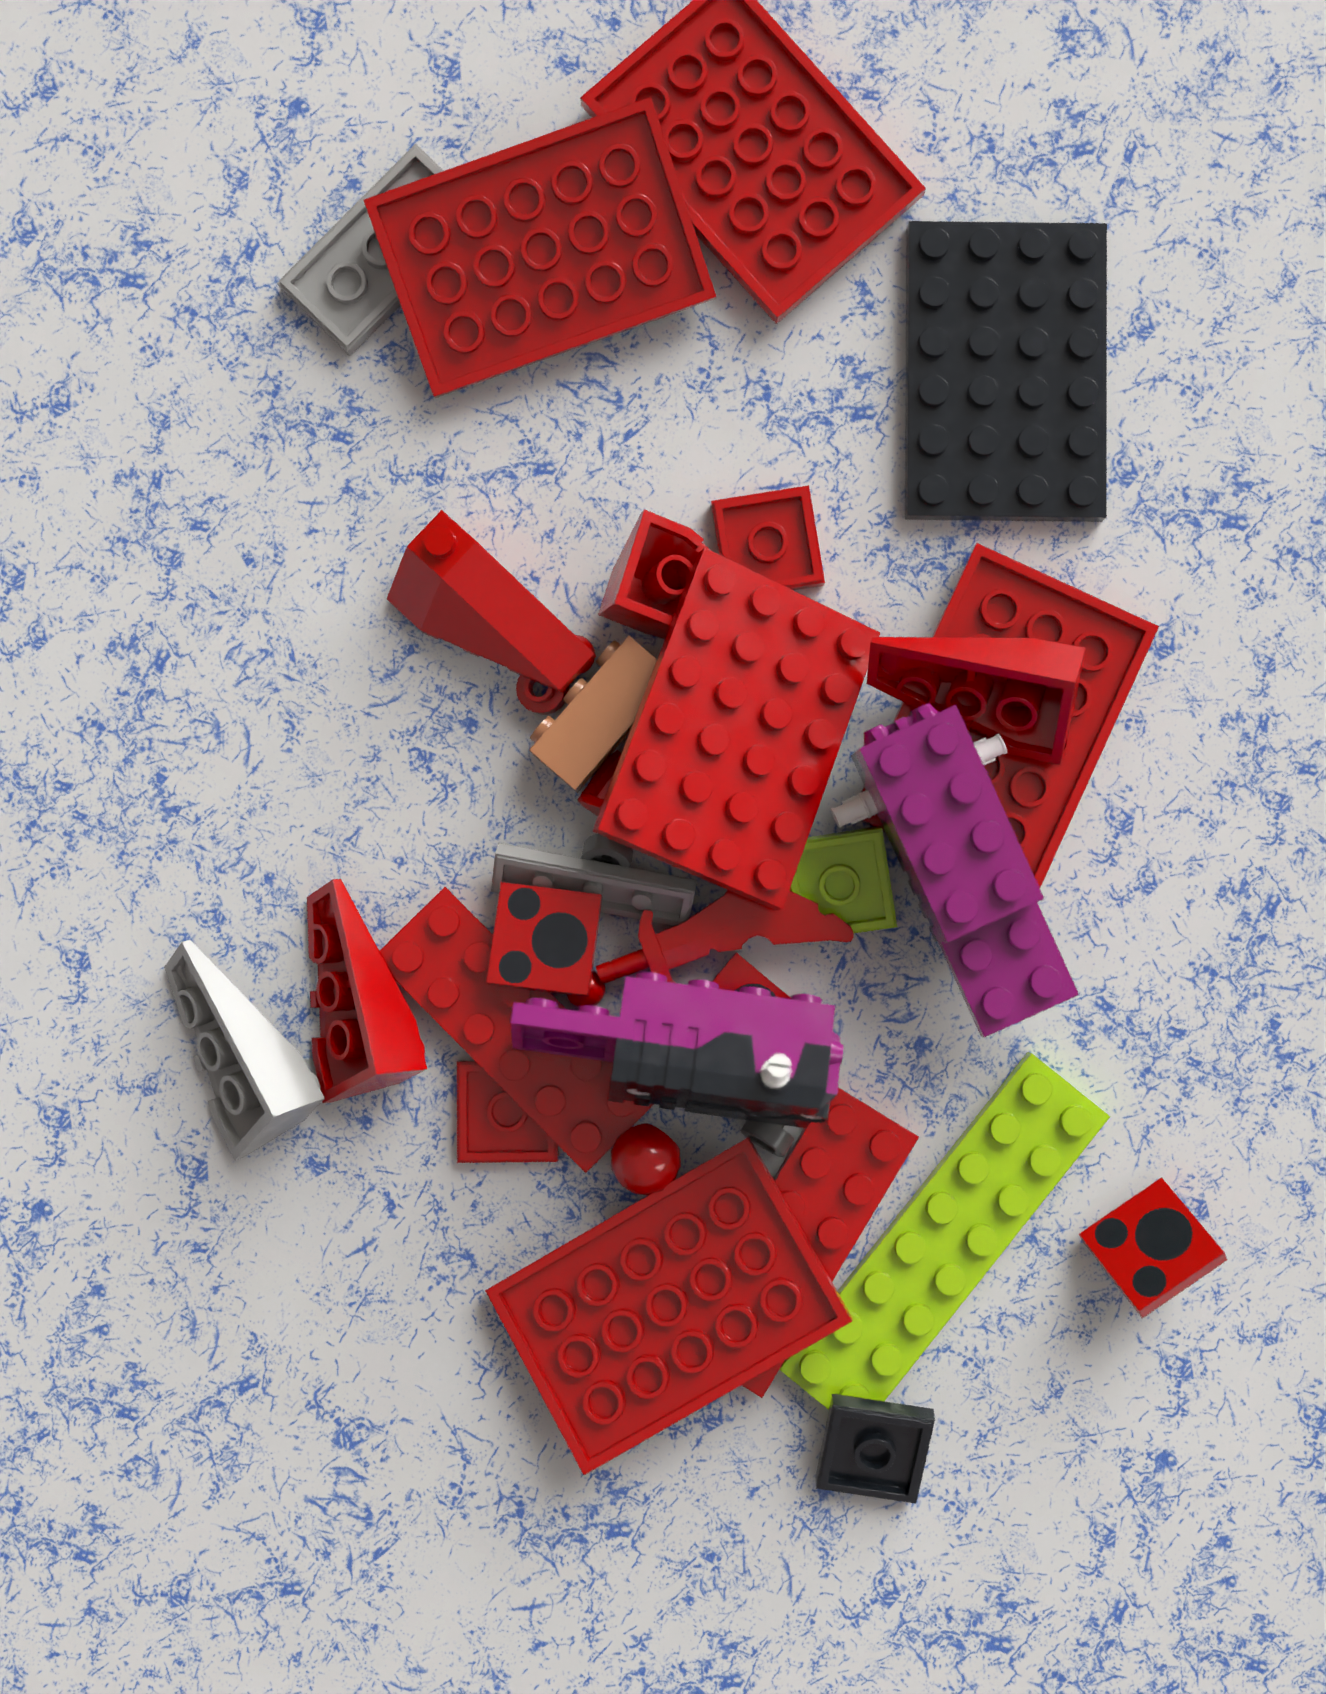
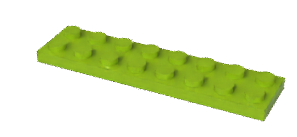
(950, 1233)

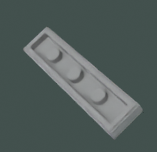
(623, 889)

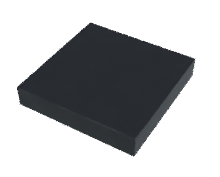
(874, 1448)

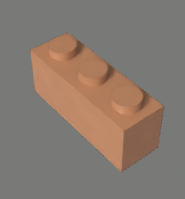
(596, 714)

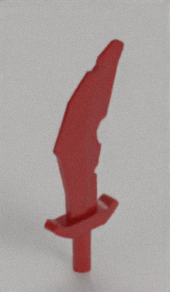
(724, 927)

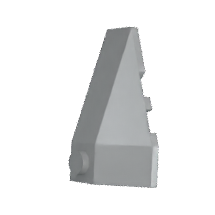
(253, 1068)

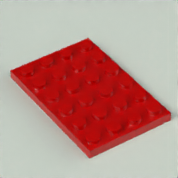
(763, 148)
(541, 247)
(1015, 601)
(737, 731)
(668, 1306)

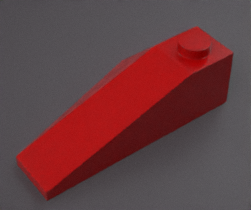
(651, 574)
(470, 600)
(998, 684)
(364, 1020)

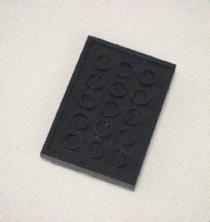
(1006, 371)

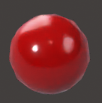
(645, 1159)

